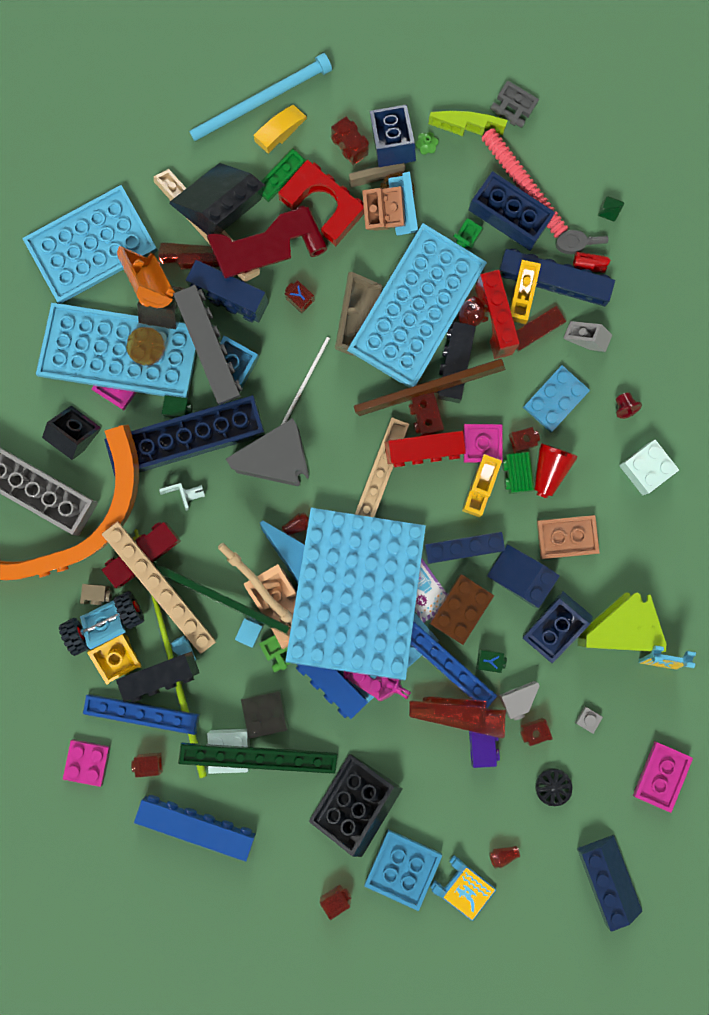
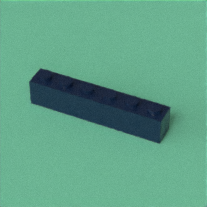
(561, 278)

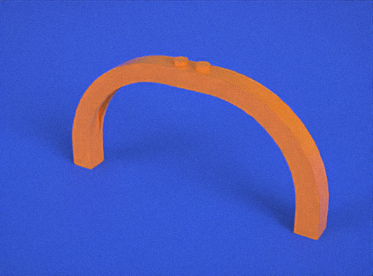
(125, 493)

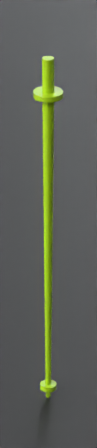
(182, 700)

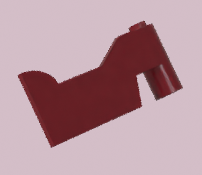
(270, 246)

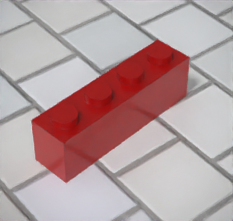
(425, 447)

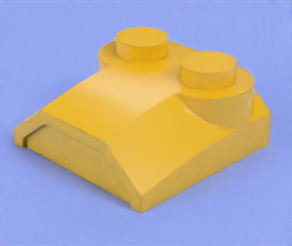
(114, 658)

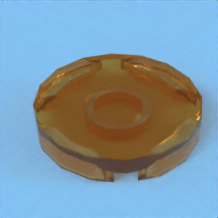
(145, 346)

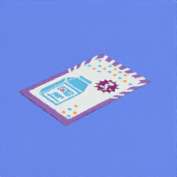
(429, 593)

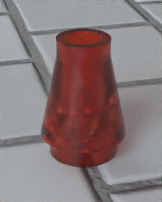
(296, 524)
(503, 856)

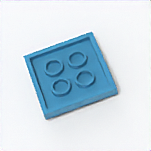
(403, 870)

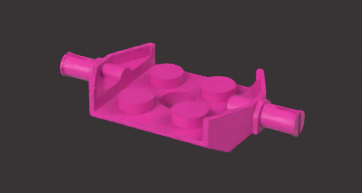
(379, 687)

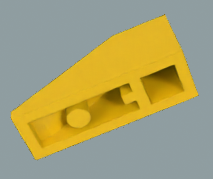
(524, 291)

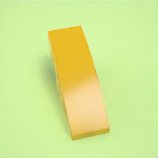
(279, 128)
(482, 486)

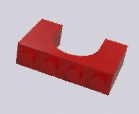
(310, 180)
(492, 293)

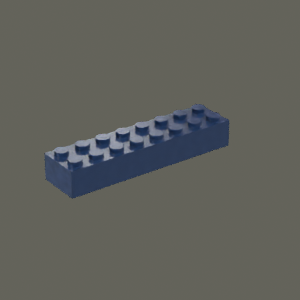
(196, 433)

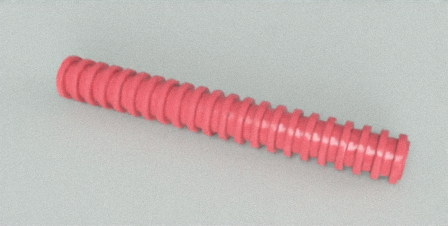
(520, 177)

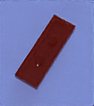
(539, 327)

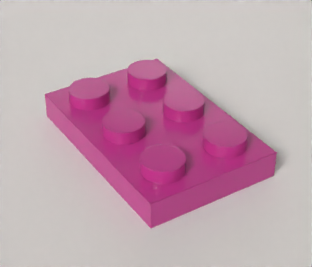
(662, 777)

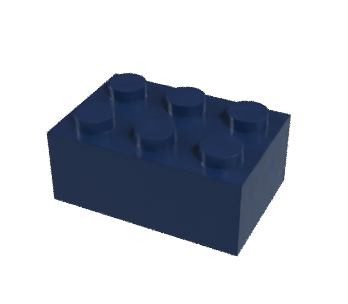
(393, 136)

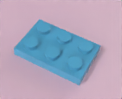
(556, 398)

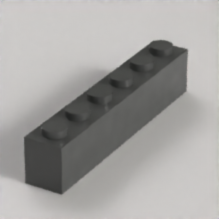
(207, 345)

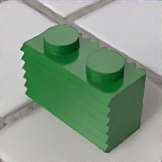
(518, 473)

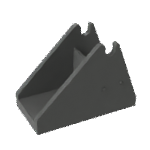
(273, 456)

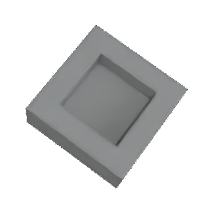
(588, 720)

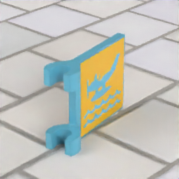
(655, 658)

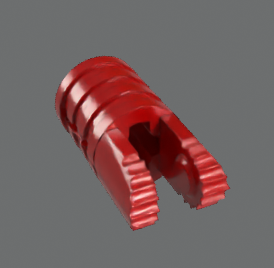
(591, 262)

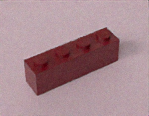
(154, 545)

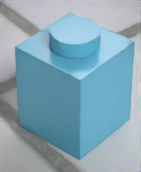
(249, 632)

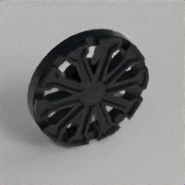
(553, 787)

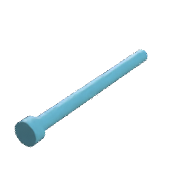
(321, 65)

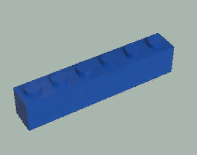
(195, 828)

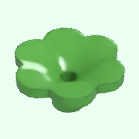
(424, 145)

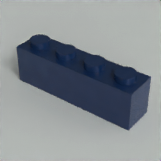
(464, 547)

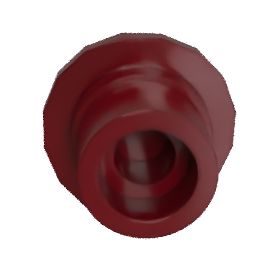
(627, 406)

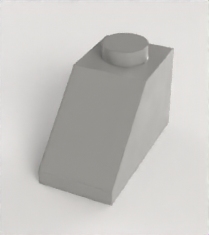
(588, 335)
(519, 700)

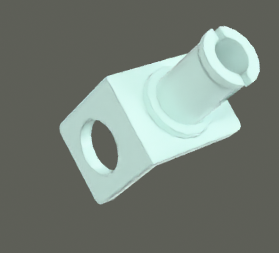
(186, 495)

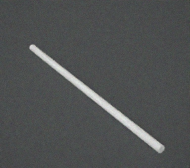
(306, 380)

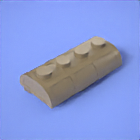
(357, 303)

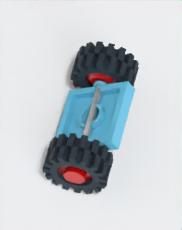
(101, 624)

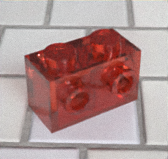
(351, 143)
(429, 414)

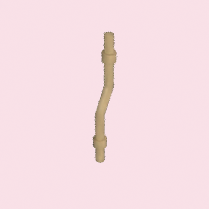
(235, 560)

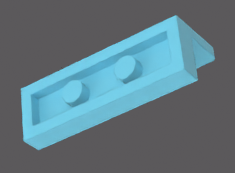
(409, 206)

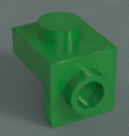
(468, 234)

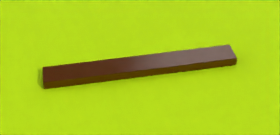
(429, 387)

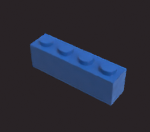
(336, 689)

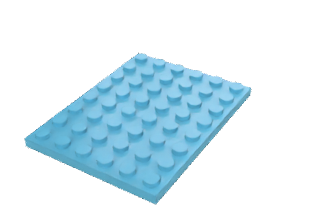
(356, 594)

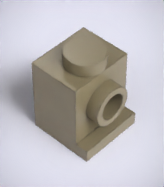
(96, 594)

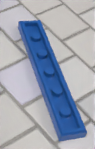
(450, 666)
(141, 714)

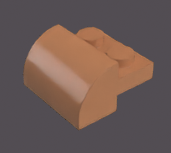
(384, 208)

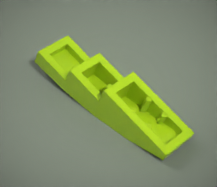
(460, 121)

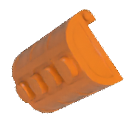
(146, 278)

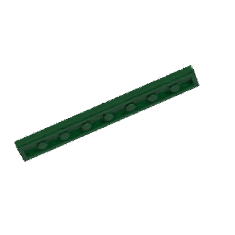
(224, 600)
(257, 758)

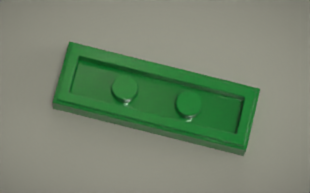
(281, 174)

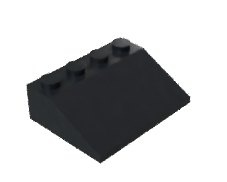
(219, 198)
(355, 806)

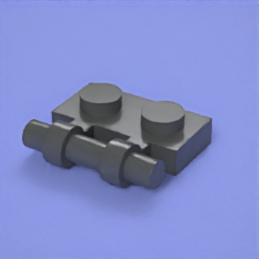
(516, 99)

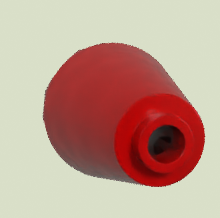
(552, 469)

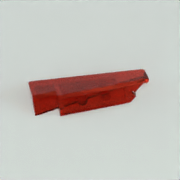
(461, 714)

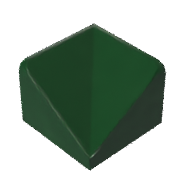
(610, 208)

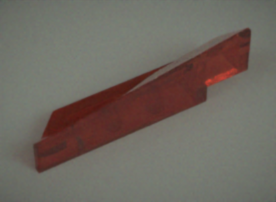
(186, 255)

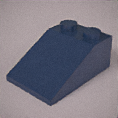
(523, 576)
(558, 627)

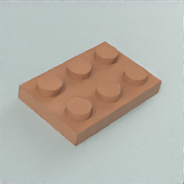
(568, 537)

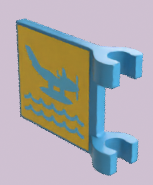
(465, 890)

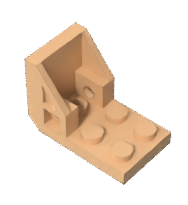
(281, 590)

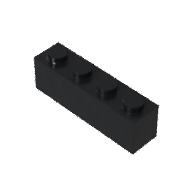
(457, 358)
(158, 676)

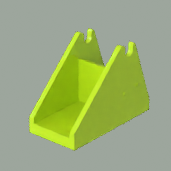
(625, 626)

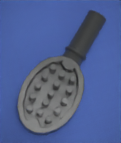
(575, 241)

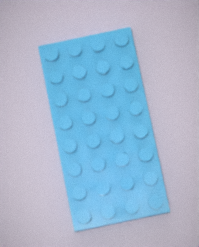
(417, 306)
(92, 350)

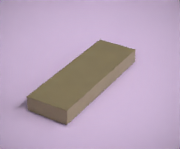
(374, 174)

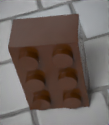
(461, 609)

